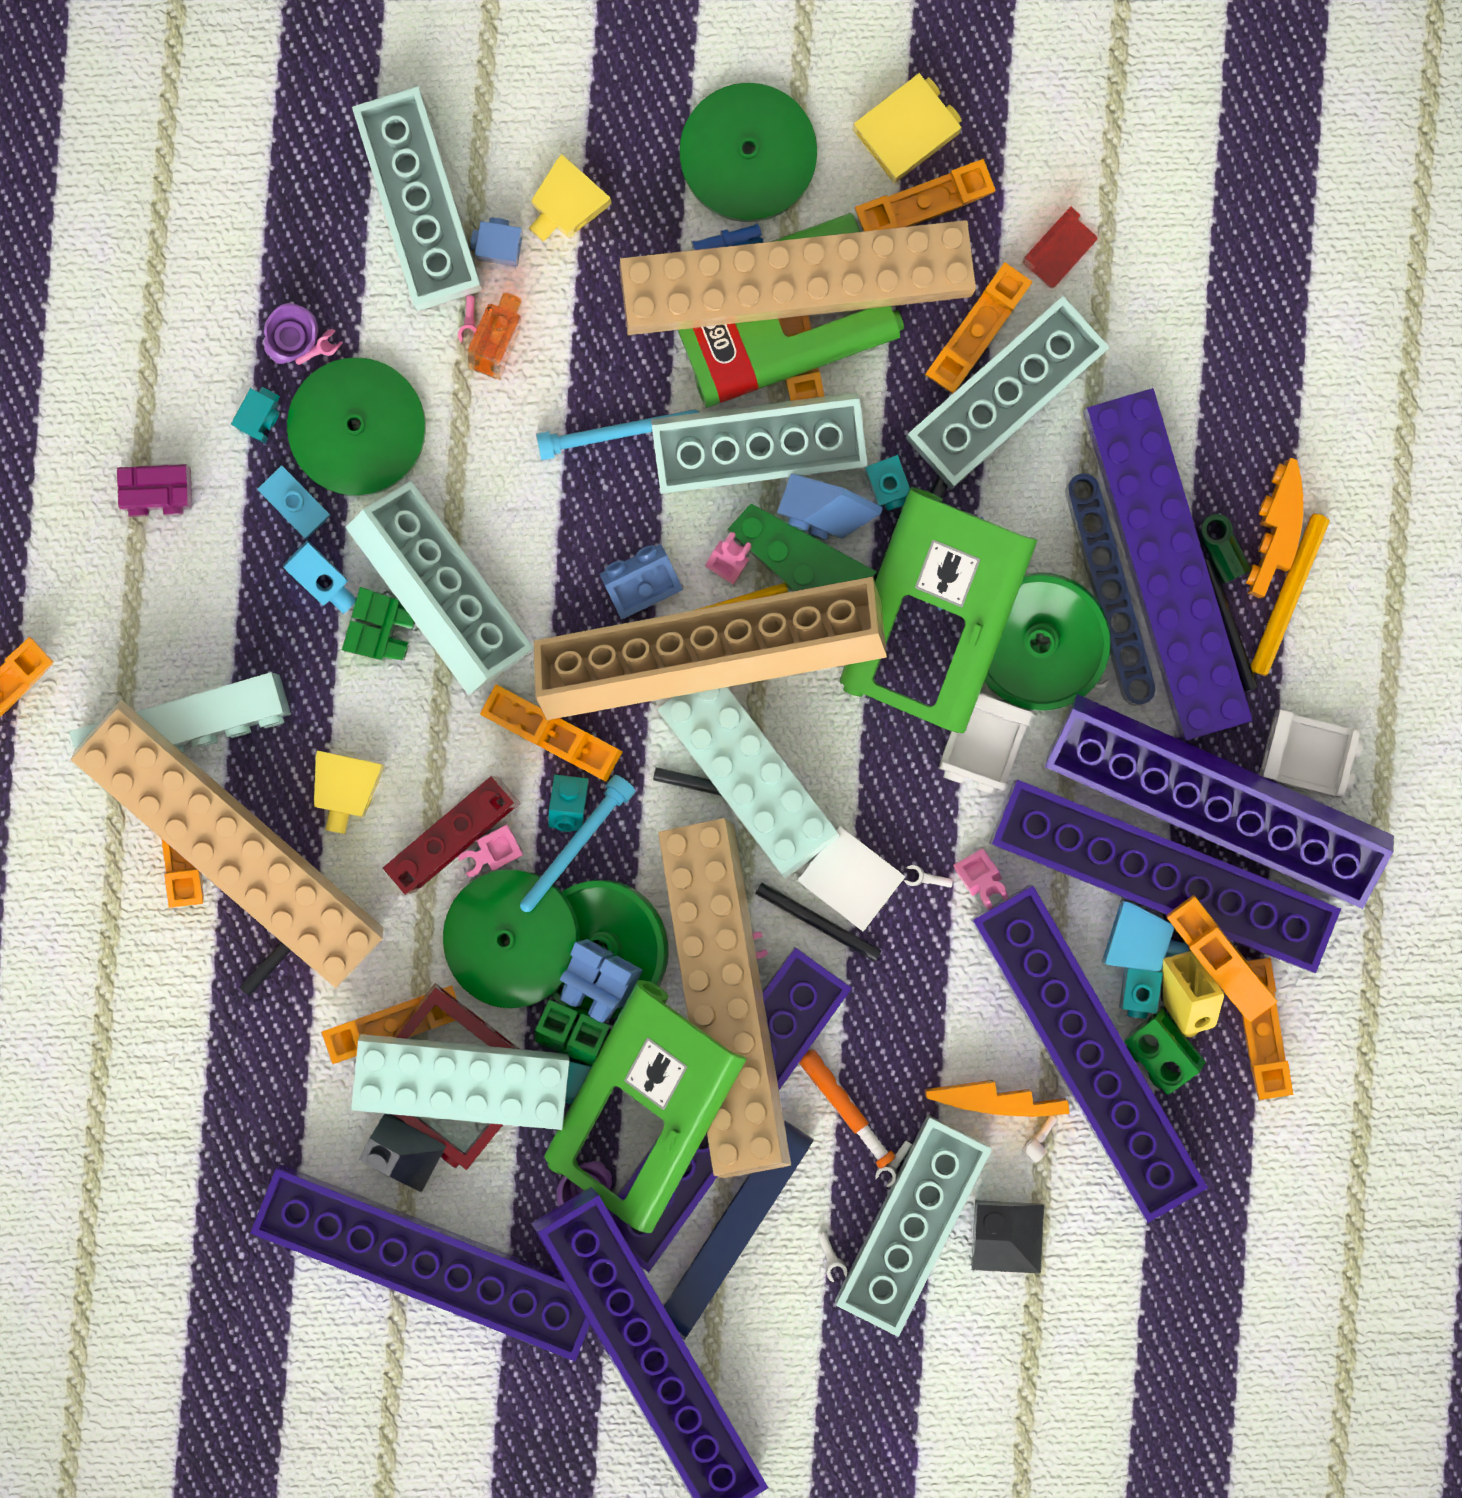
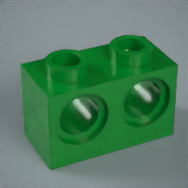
(1172, 1048)

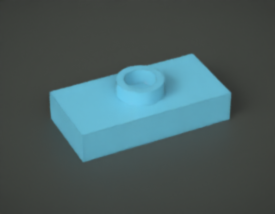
(294, 502)

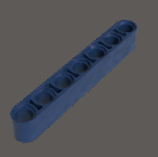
(1111, 572)
(731, 1236)

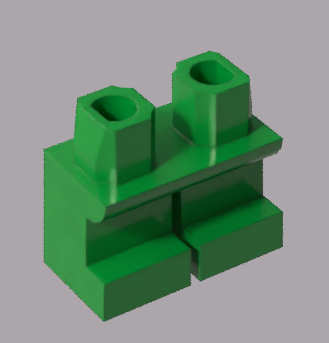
(373, 641)
(561, 1033)

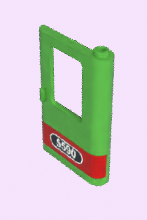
(756, 354)

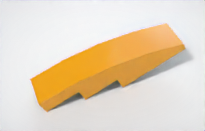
(552, 735)
(983, 1098)

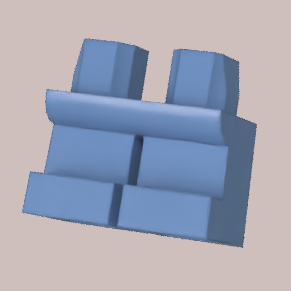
(599, 976)

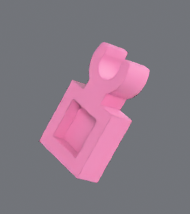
(729, 559)
(496, 850)
(981, 876)

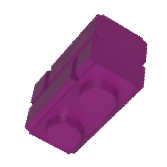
(154, 489)

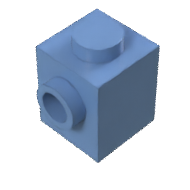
(497, 242)

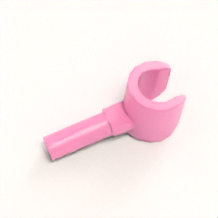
(469, 320)
(322, 346)

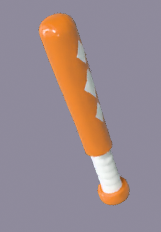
(840, 1100)

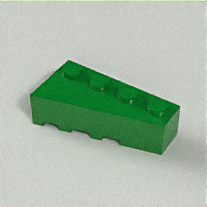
(792, 554)

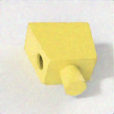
(566, 201)
(344, 787)
(1190, 994)

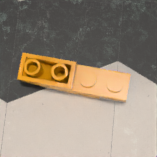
(1284, 516)
(1221, 958)

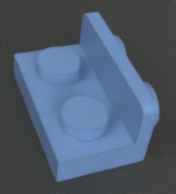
(640, 580)

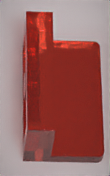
(1060, 248)

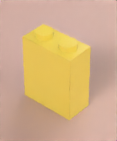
(908, 127)

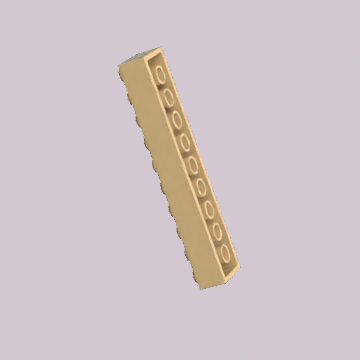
(797, 277)
(709, 648)
(227, 844)
(725, 990)

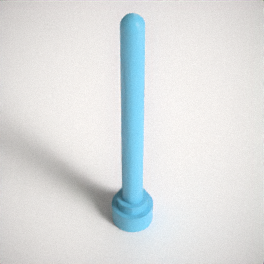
(552, 444)
(617, 792)

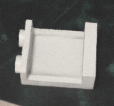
(987, 746)
(1311, 754)
(850, 879)

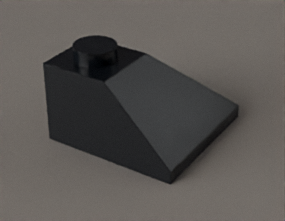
(402, 1152)
(1007, 1236)

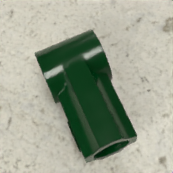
(1225, 551)

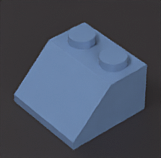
(824, 508)

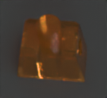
(492, 347)

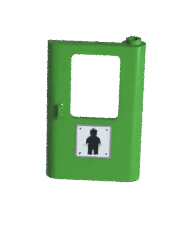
(959, 567)
(668, 1070)

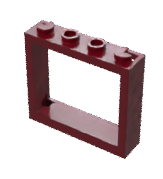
(451, 835)
(483, 1031)

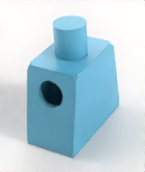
(308, 565)
(1140, 940)

